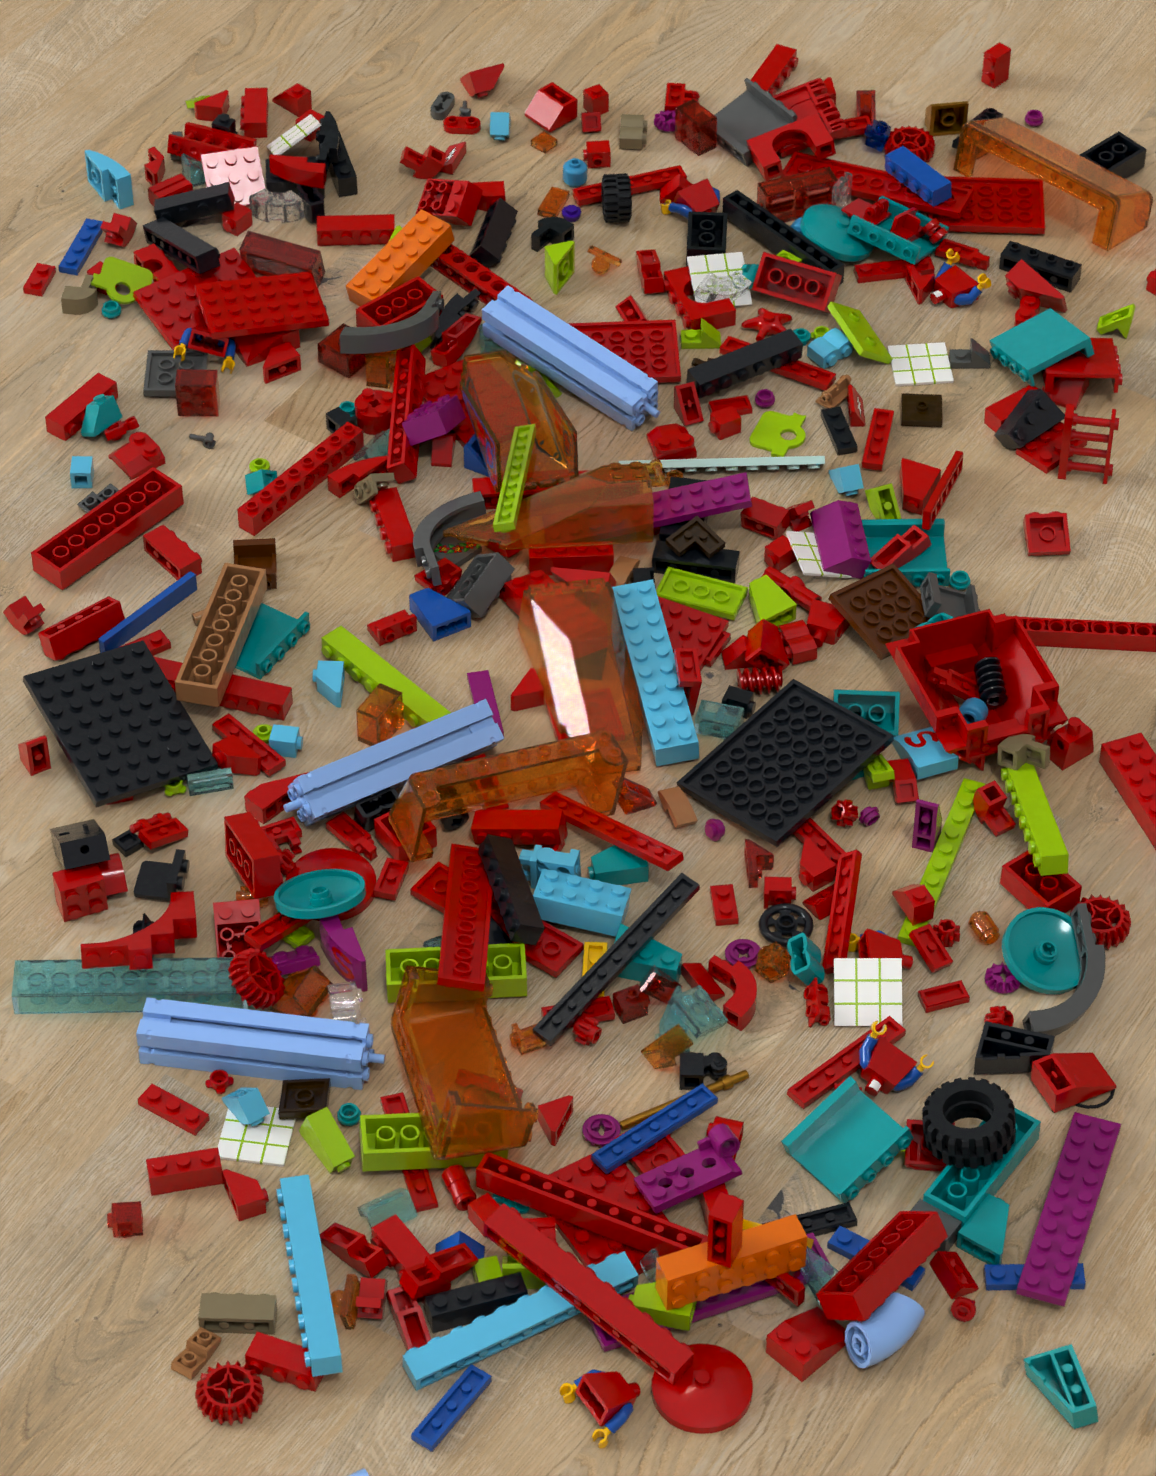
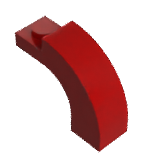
(740, 980)

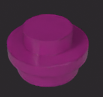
(1034, 118)
(764, 398)
(869, 815)
(714, 829)

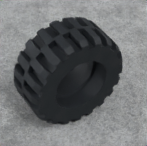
(969, 1145)

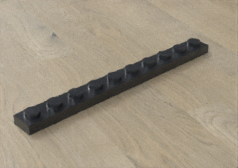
(616, 959)

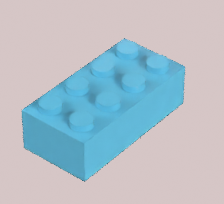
(581, 902)

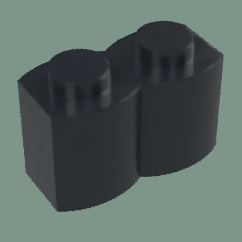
(312, 201)
(373, 807)

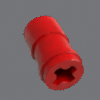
(458, 1186)

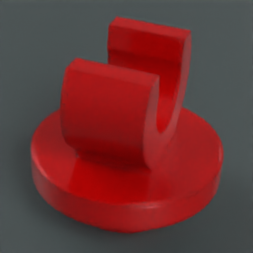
(963, 1309)

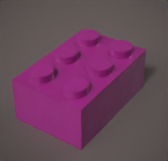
(433, 419)

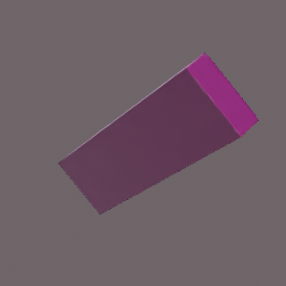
(481, 689)

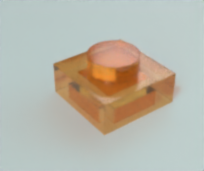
(544, 142)

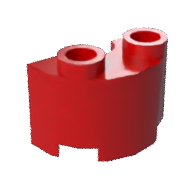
(449, 576)

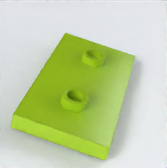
(859, 333)
(702, 593)

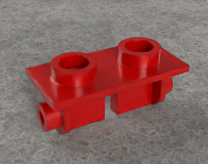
(815, 996)

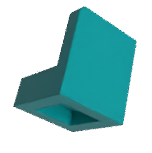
(258, 480)

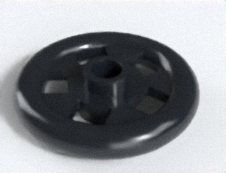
(785, 923)

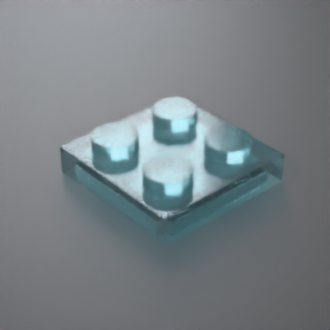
(698, 1011)

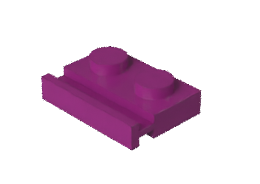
(296, 960)

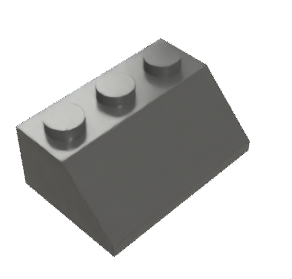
(481, 583)

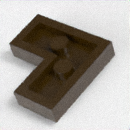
(695, 533)

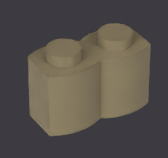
(632, 131)

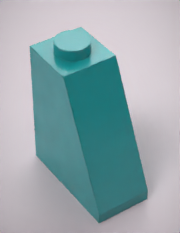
(618, 867)
(985, 1231)

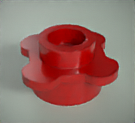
(222, 1077)

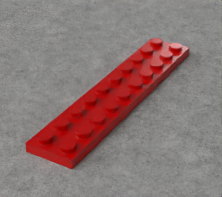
(874, 183)
(465, 921)

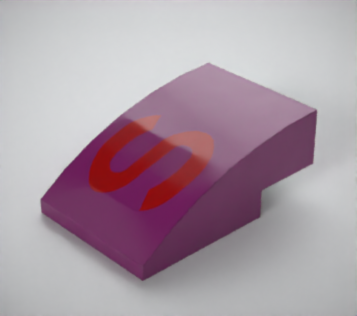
(343, 951)

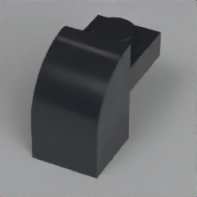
(553, 231)

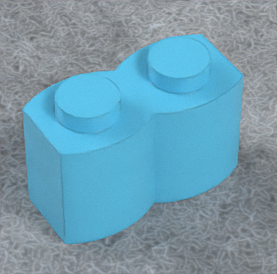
(829, 348)

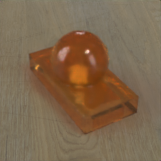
(601, 263)
(345, 1301)

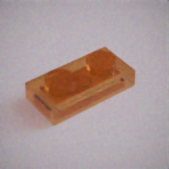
(553, 202)

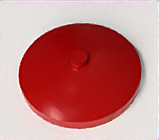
(339, 859)
(708, 1395)

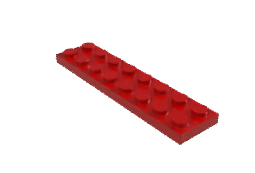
(551, 953)

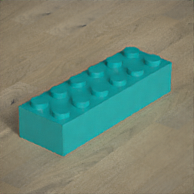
(963, 1190)

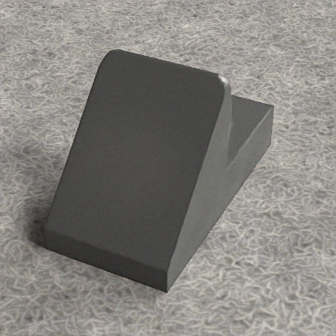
(972, 358)

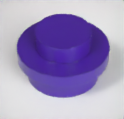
(571, 213)

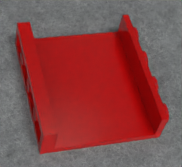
(1100, 365)

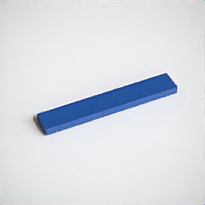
(148, 613)
(654, 1128)

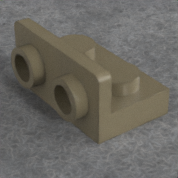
(370, 485)

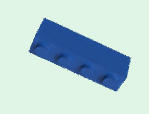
(918, 176)

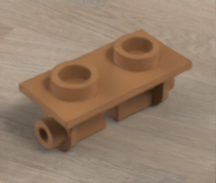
(836, 393)

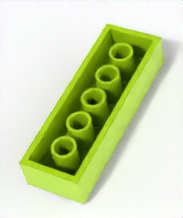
(504, 968)
(401, 1144)

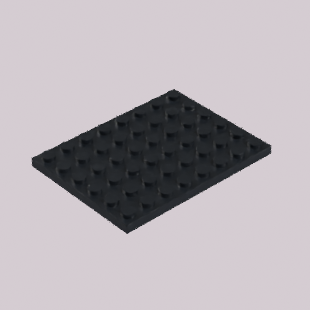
(119, 723)
(785, 762)

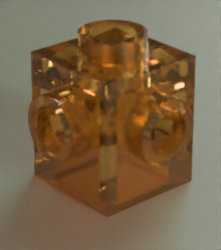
(773, 962)

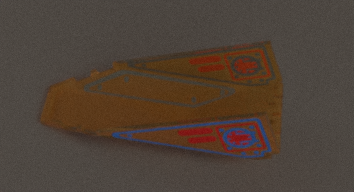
(508, 396)

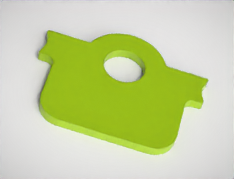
(121, 272)
(769, 430)

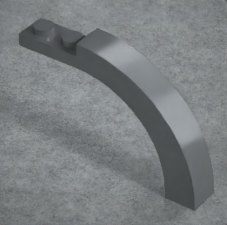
(395, 335)
(431, 529)
(1092, 971)

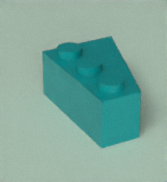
(653, 954)
(1063, 1384)

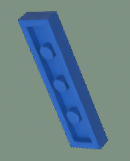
(81, 247)
(849, 1244)
(1008, 1276)
(451, 1407)

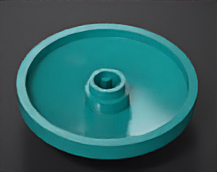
(828, 229)
(320, 894)
(1042, 950)

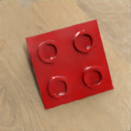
(872, 213)

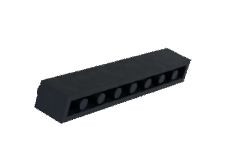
(777, 234)

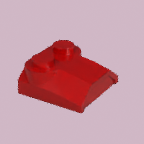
(671, 442)
(138, 455)
(917, 1154)

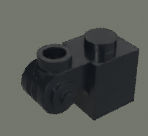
(697, 1065)

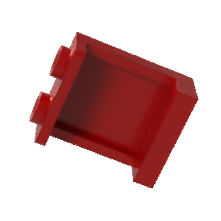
(688, 674)

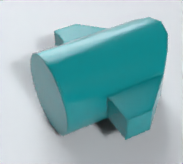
(750, 272)

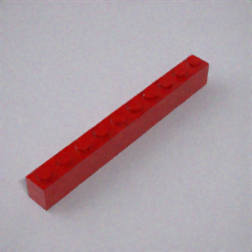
(583, 1207)
(589, 1293)

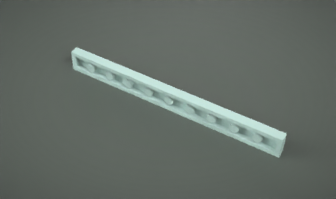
(732, 464)

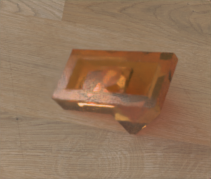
(664, 1049)

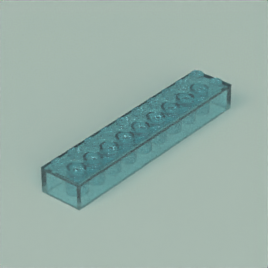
(68, 988)

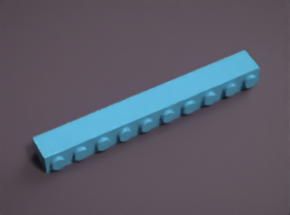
(310, 1276)
(506, 1326)

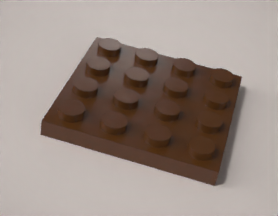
(881, 608)

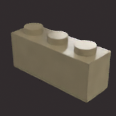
(238, 1313)

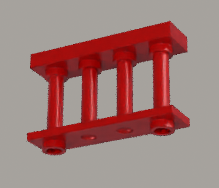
(206, 140)
(1070, 434)

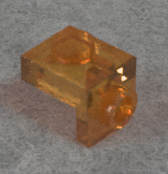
(525, 1039)

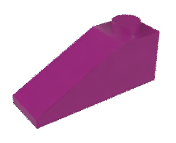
(926, 825)

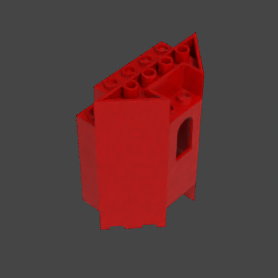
(959, 645)

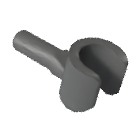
(465, 112)
(207, 440)

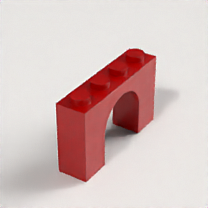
(805, 131)
(716, 313)

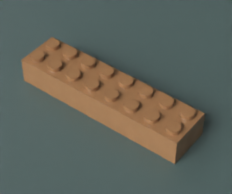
(221, 635)

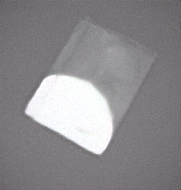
(842, 191)

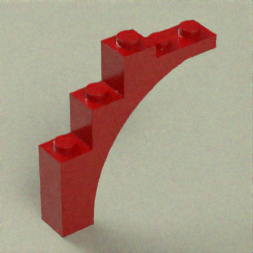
(157, 938)

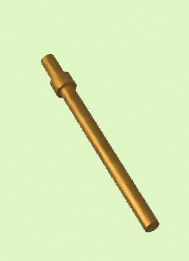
(725, 1082)

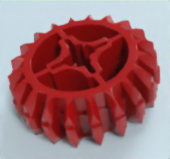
(914, 139)
(1104, 914)
(256, 978)
(244, 1396)

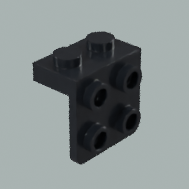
(159, 879)

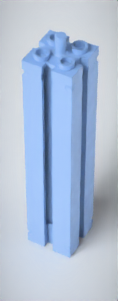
(570, 358)
(391, 762)
(255, 1043)

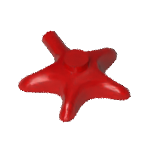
(767, 323)

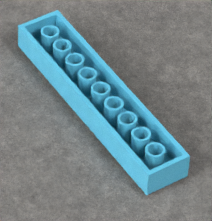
(655, 674)

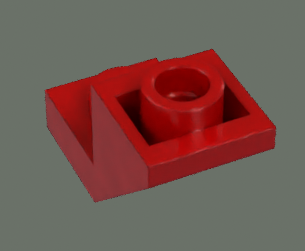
(905, 781)

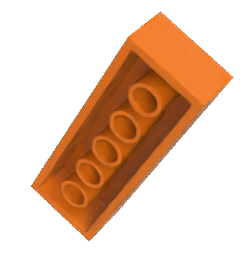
(401, 258)
(764, 1254)

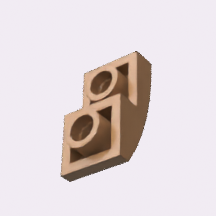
(623, 569)
(678, 806)
(196, 1354)

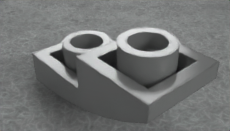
(93, 499)

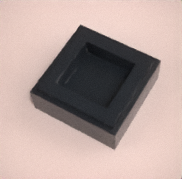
(127, 843)

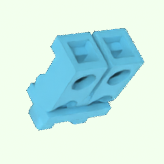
(547, 858)

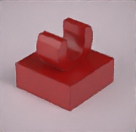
(591, 121)

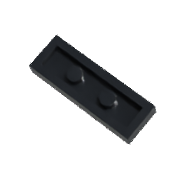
(838, 430)

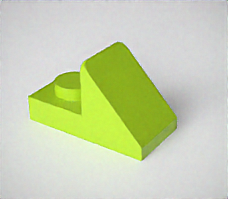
(1118, 319)
(705, 338)
(878, 773)

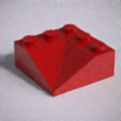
(256, 347)

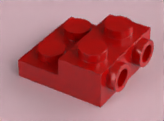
(1046, 533)

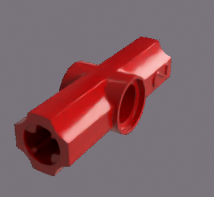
(793, 587)

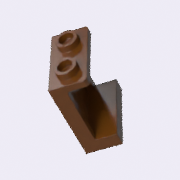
(258, 554)

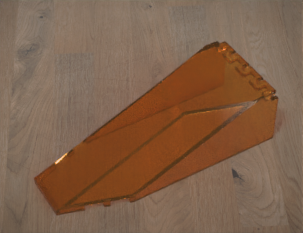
(583, 661)

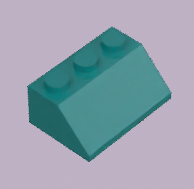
(875, 706)

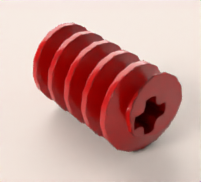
(760, 680)

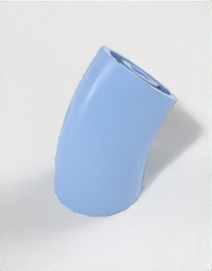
(884, 1331)

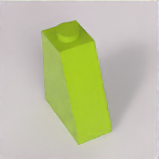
(770, 602)
(327, 1141)
(648, 1300)

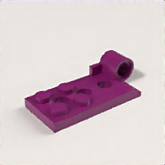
(713, 1150)

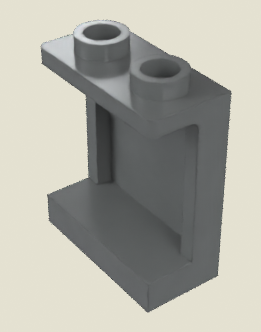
(942, 599)

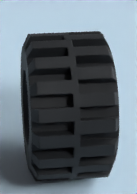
(616, 198)

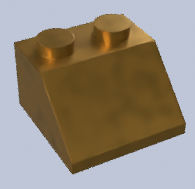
(946, 118)

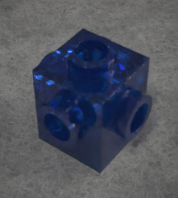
(877, 134)

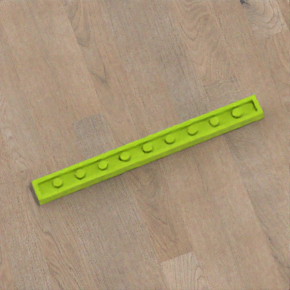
(514, 478)
(946, 850)

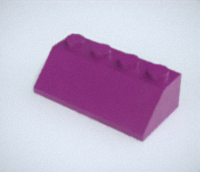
(841, 539)

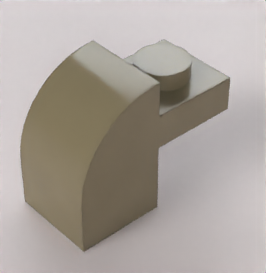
(80, 299)
(1022, 749)

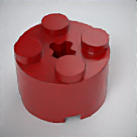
(373, 410)

